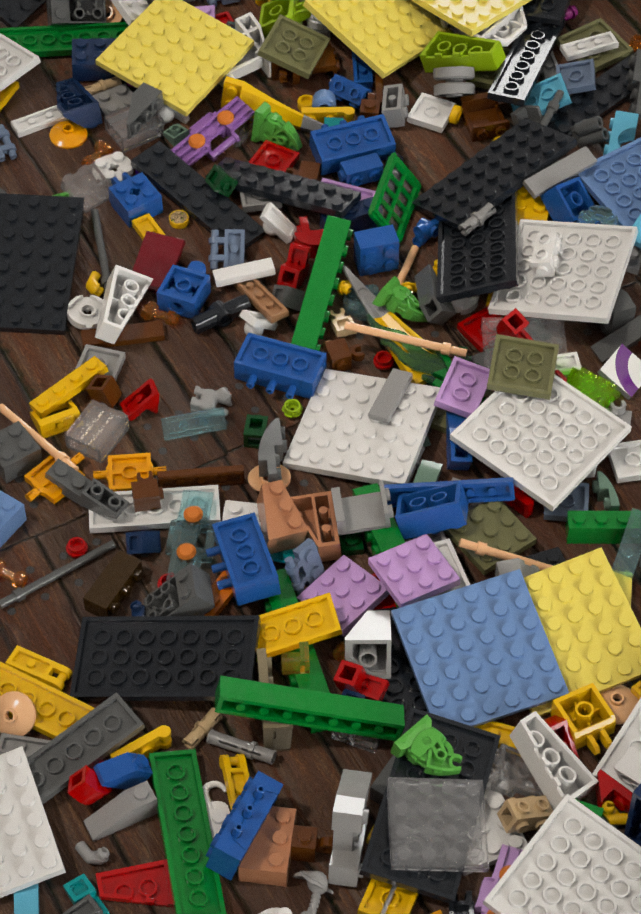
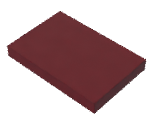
(157, 257)

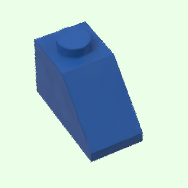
(123, 771)

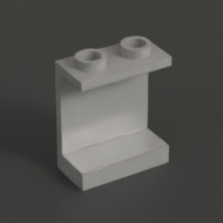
(362, 511)

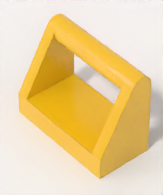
(57, 422)

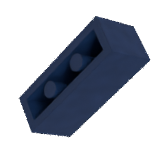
(357, 215)

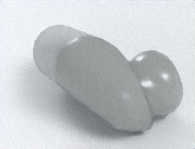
(90, 856)

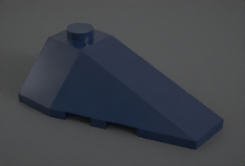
(77, 104)

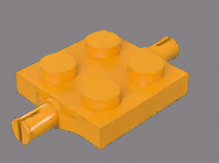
(124, 469)
(42, 485)

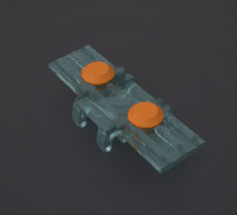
(184, 530)

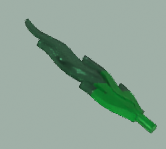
(418, 358)

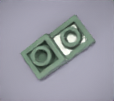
(176, 134)
(428, 472)
(605, 492)

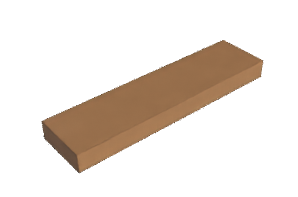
(263, 300)

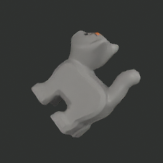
(208, 399)

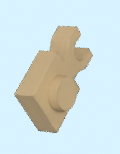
(338, 323)

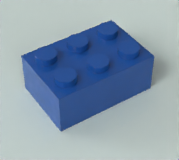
(432, 510)

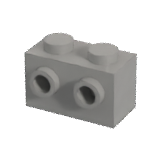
(395, 105)

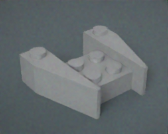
(349, 827)

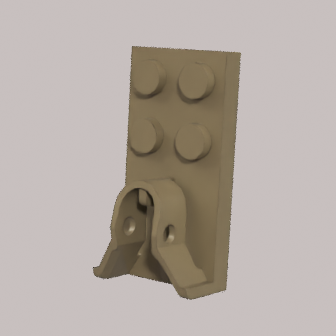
(283, 731)

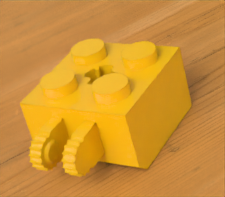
(587, 717)

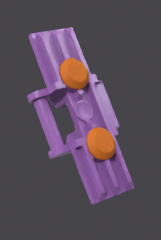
(209, 127)

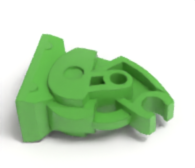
(273, 128)
(400, 300)
(428, 749)

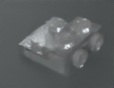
(89, 184)
(511, 774)

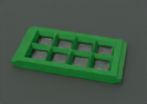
(395, 196)

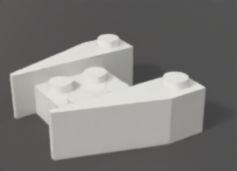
(251, 61)

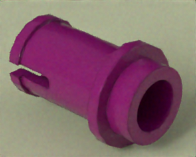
(571, 12)

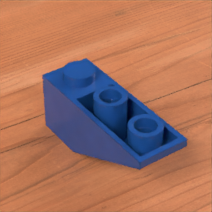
(456, 456)

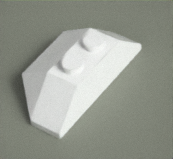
(506, 29)

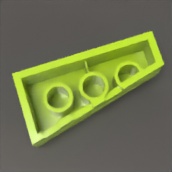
(462, 50)

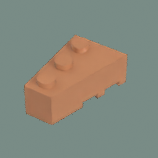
(279, 518)
(320, 520)
(270, 851)

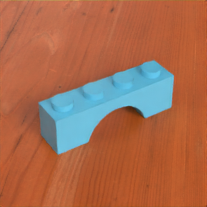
(623, 130)

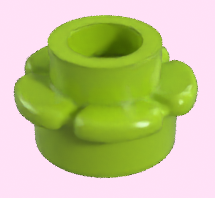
(292, 408)

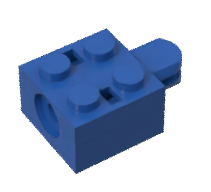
(184, 289)

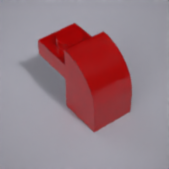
(308, 237)
(296, 268)
(513, 325)
(356, 679)
(86, 787)

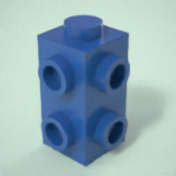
(348, 89)
(361, 170)

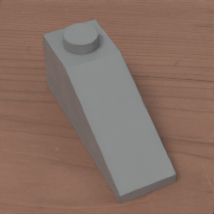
(122, 811)

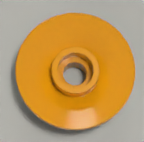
(68, 135)

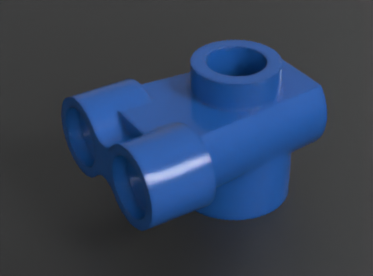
(425, 230)

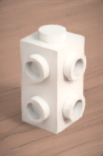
(545, 254)

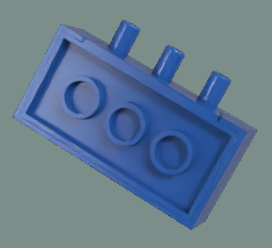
(351, 141)
(279, 366)
(244, 559)
(242, 824)

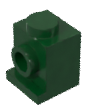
(254, 430)

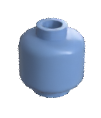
(324, 98)

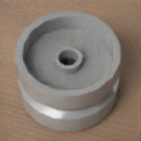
(454, 85)

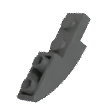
(634, 82)
(271, 451)
(85, 492)

